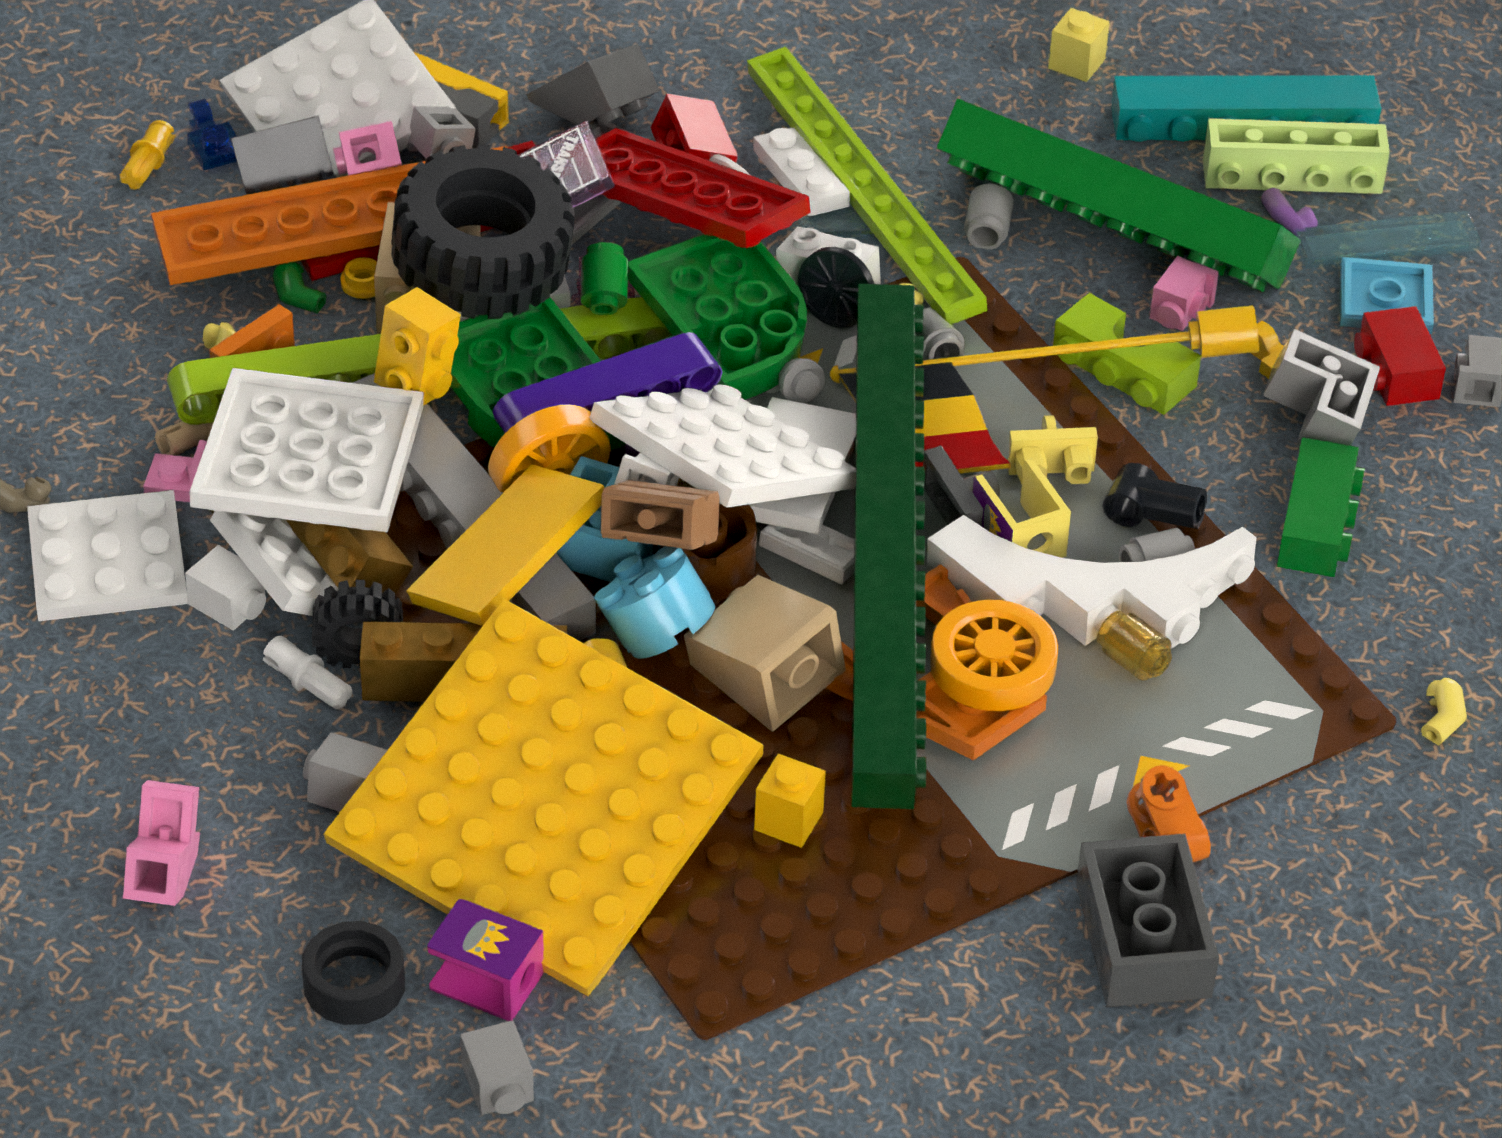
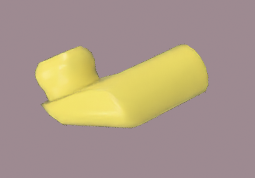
(1451, 710)

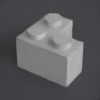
(1324, 386)

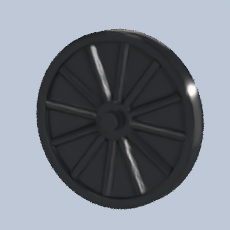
(831, 283)

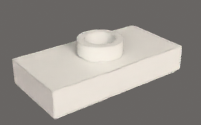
(824, 553)

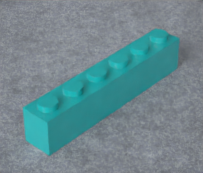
(1182, 105)

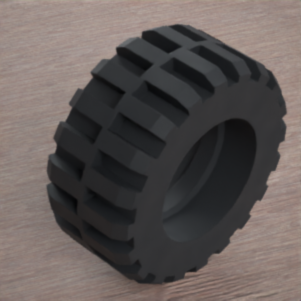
(491, 191)

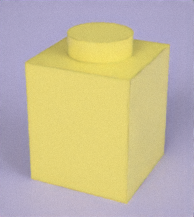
(1078, 44)

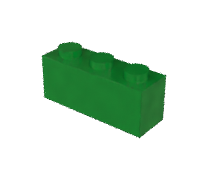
(1321, 508)

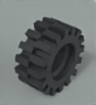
(347, 607)

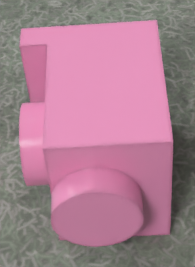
(375, 139)
(1183, 292)

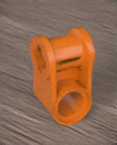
(1166, 812)

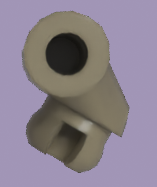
(17, 499)

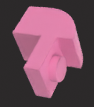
(166, 844)

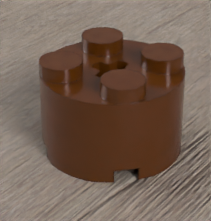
(732, 557)

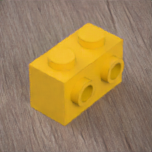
(417, 345)

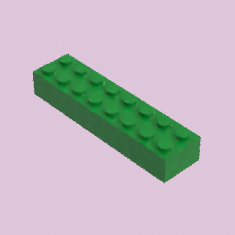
(1114, 192)

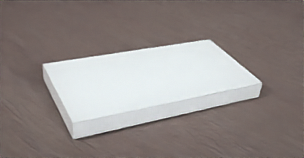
(827, 429)

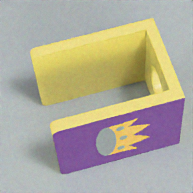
(1040, 501)

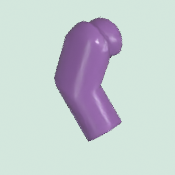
(1284, 214)

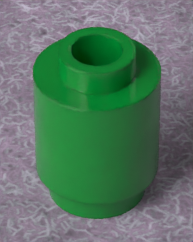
(604, 278)

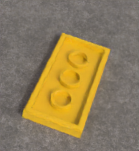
(507, 544)

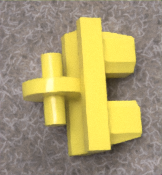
(1055, 450)

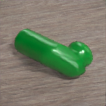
(292, 291)

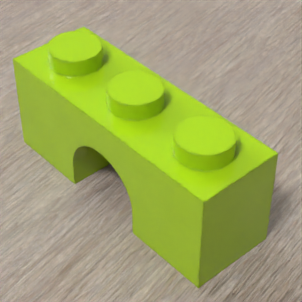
(1150, 374)

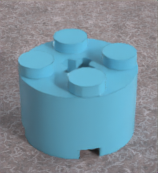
(655, 601)

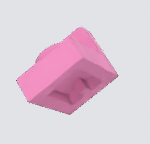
(174, 473)

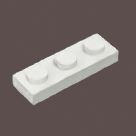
(801, 169)

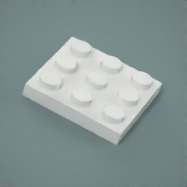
(106, 555)

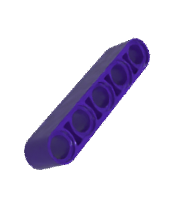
(657, 367)

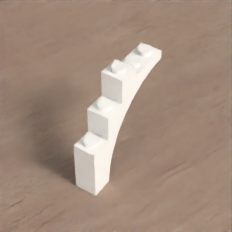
(1084, 593)

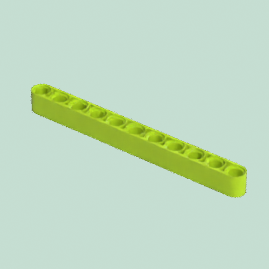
(200, 384)

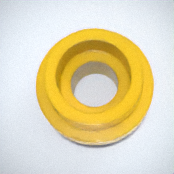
(358, 278)

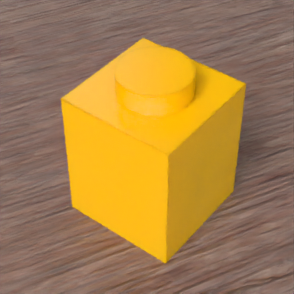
(789, 800)

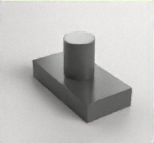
(951, 491)

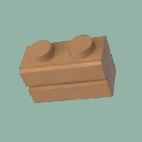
(660, 514)

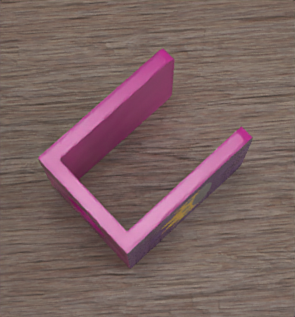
(487, 959)

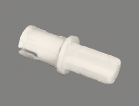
(306, 672)

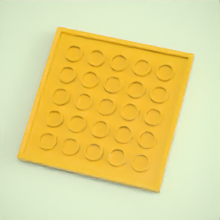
(546, 792)

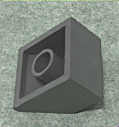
(600, 88)

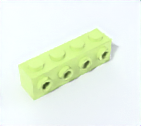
(1295, 156)

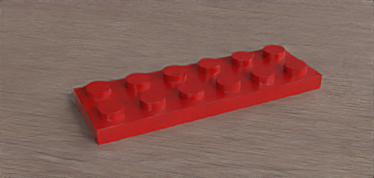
(697, 190)

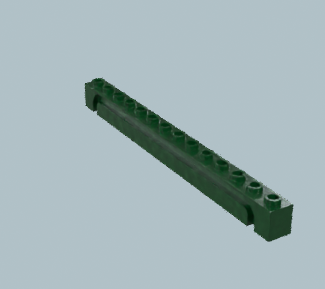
(888, 551)

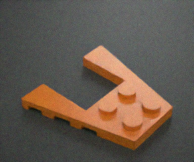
(947, 720)

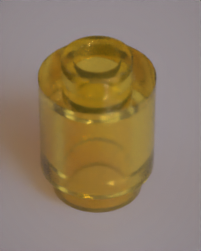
(1135, 645)

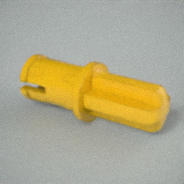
(147, 154)

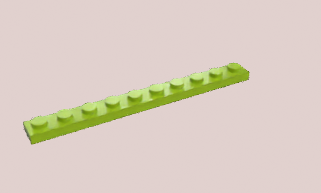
(871, 189)

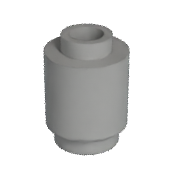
(988, 216)
(1156, 546)

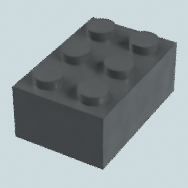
(1146, 920)

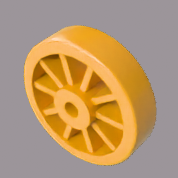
(548, 439)
(994, 666)

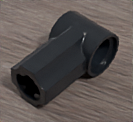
(1140, 495)

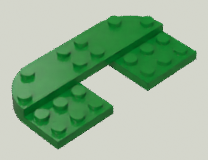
(725, 294)

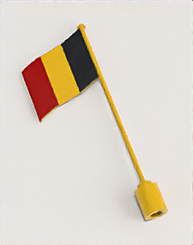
(954, 416)

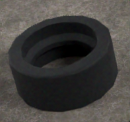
(360, 1004)

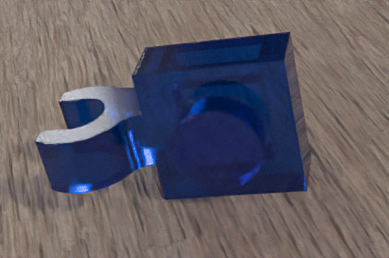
(209, 141)

